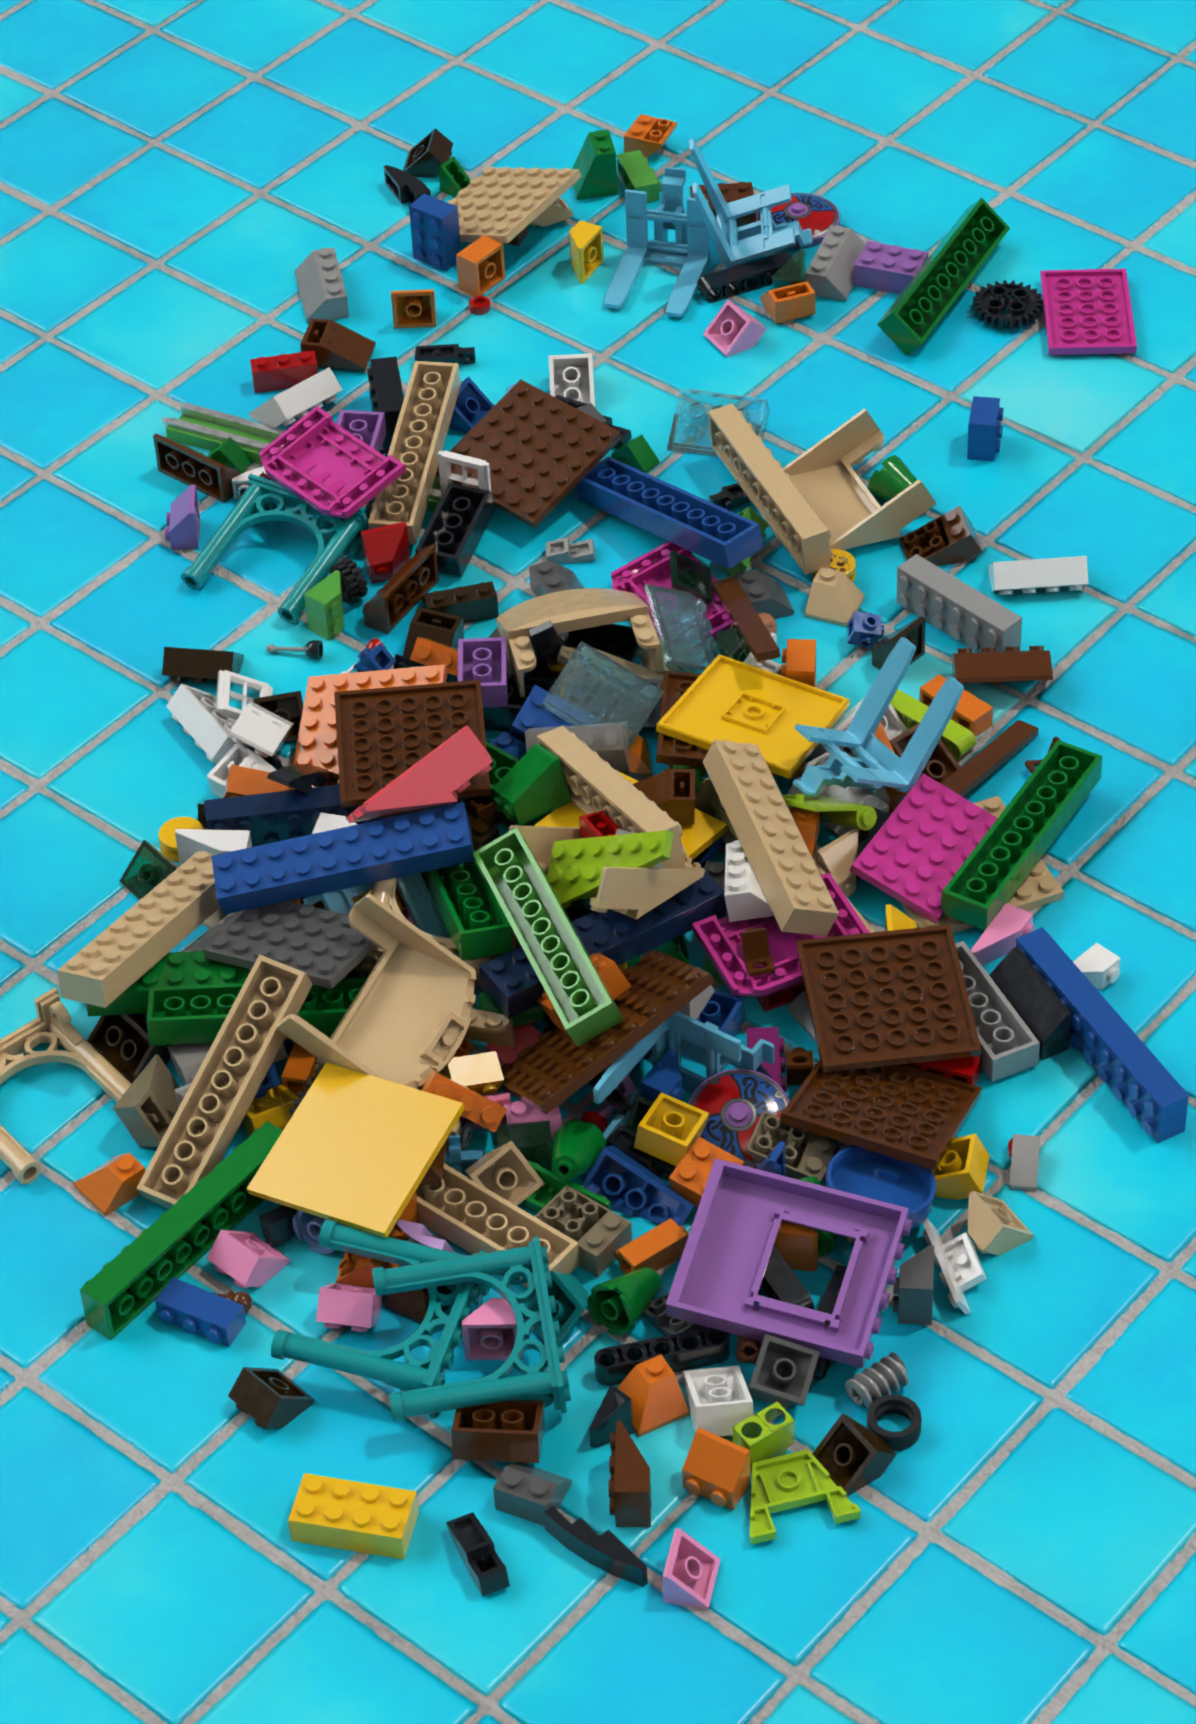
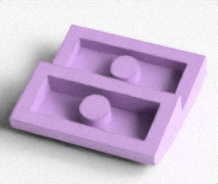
(419, 1234)

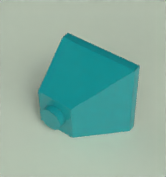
(569, 1299)

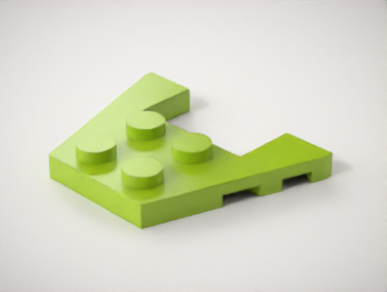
(791, 1483)

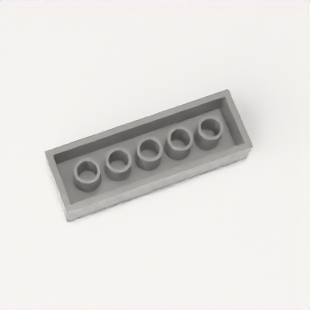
(956, 607)
(1003, 1035)

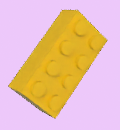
(353, 1516)

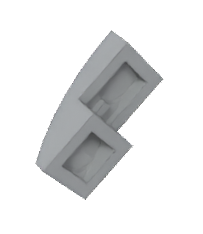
(564, 552)
(1024, 1162)

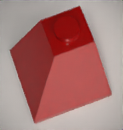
(385, 551)

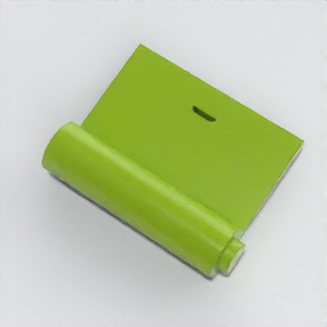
(835, 810)

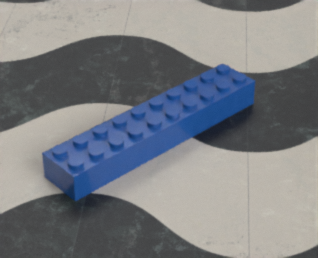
(670, 513)
(343, 858)
(1109, 1042)

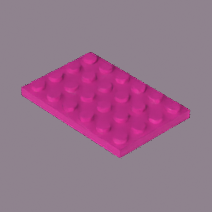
(1087, 312)
(923, 846)

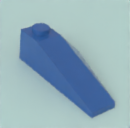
(635, 1189)

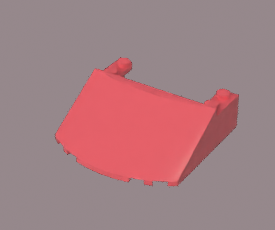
(430, 780)

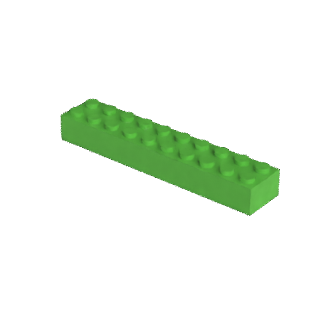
(548, 937)

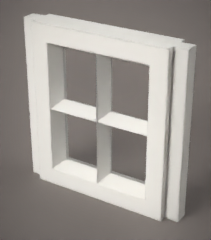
(446, 476)
(225, 679)

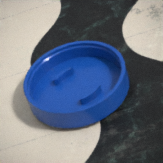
(884, 1180)

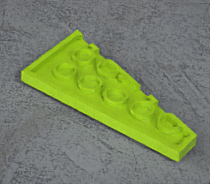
(579, 863)

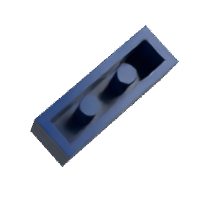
(200, 1312)

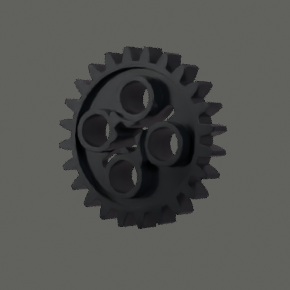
(1023, 305)

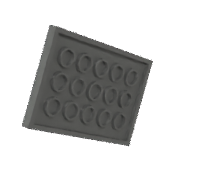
(296, 936)

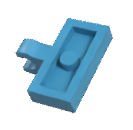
(460, 1159)

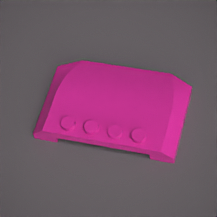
(328, 465)
(655, 570)
(724, 946)

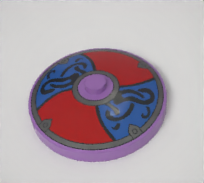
(810, 211)
(735, 1105)

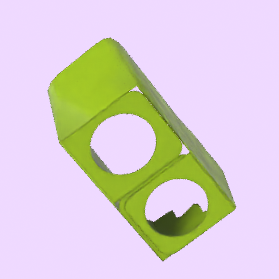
(767, 1444)

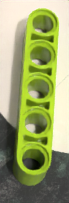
(955, 736)

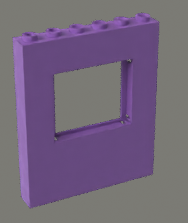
(733, 1246)

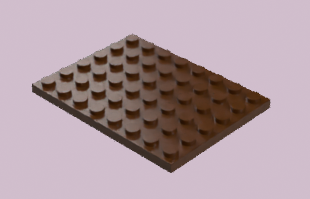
(558, 1068)

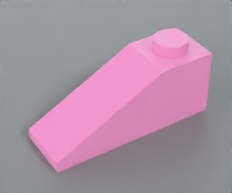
(1002, 933)

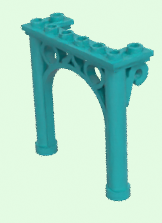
(259, 506)
(518, 1267)
(380, 1363)

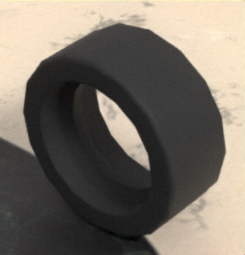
(895, 1405)

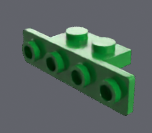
(553, 1186)

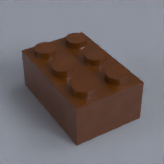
(732, 192)
(499, 1432)

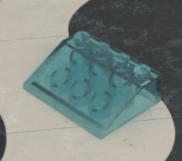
(691, 422)
(682, 629)
(600, 692)

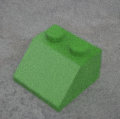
(325, 607)

